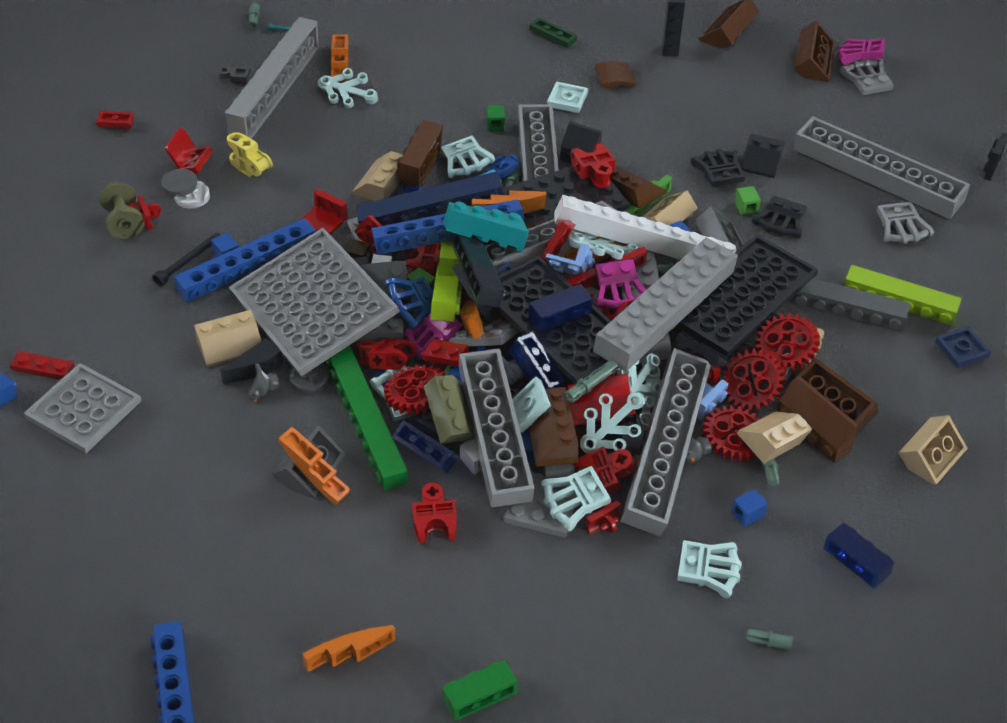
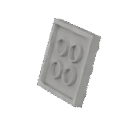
(494, 333)
(535, 514)

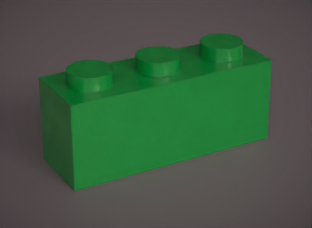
(479, 690)

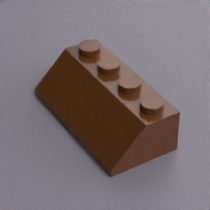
(730, 24)
(815, 53)
(421, 153)
(634, 188)
(840, 392)
(831, 428)
(554, 432)

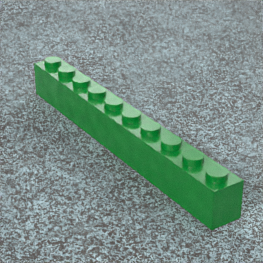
(368, 420)

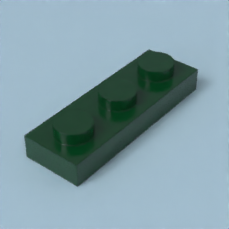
(553, 32)

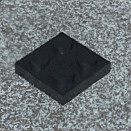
(995, 156)

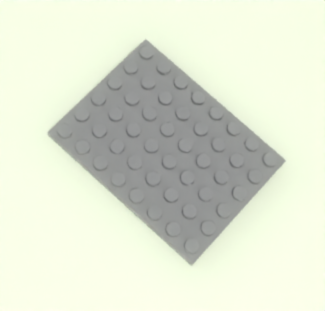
(313, 301)

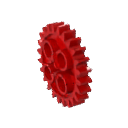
(789, 340)
(770, 375)
(407, 389)
(722, 431)

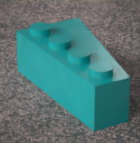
(486, 225)

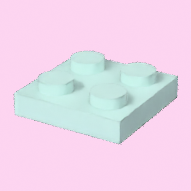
(567, 97)
(530, 403)

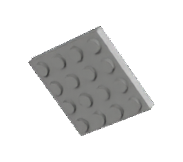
(82, 407)

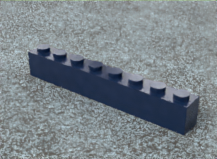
(431, 200)

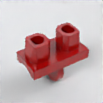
(151, 211)
(603, 519)

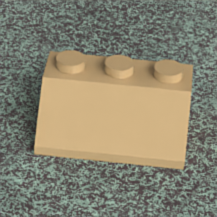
(380, 178)
(672, 209)
(227, 337)
(775, 434)
(933, 449)

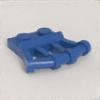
(420, 294)

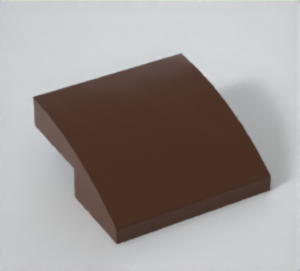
(614, 74)

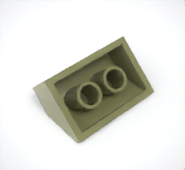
(449, 409)

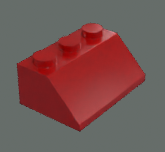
(616, 386)

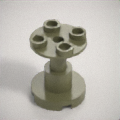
(122, 220)

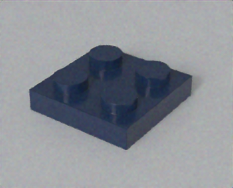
(963, 347)

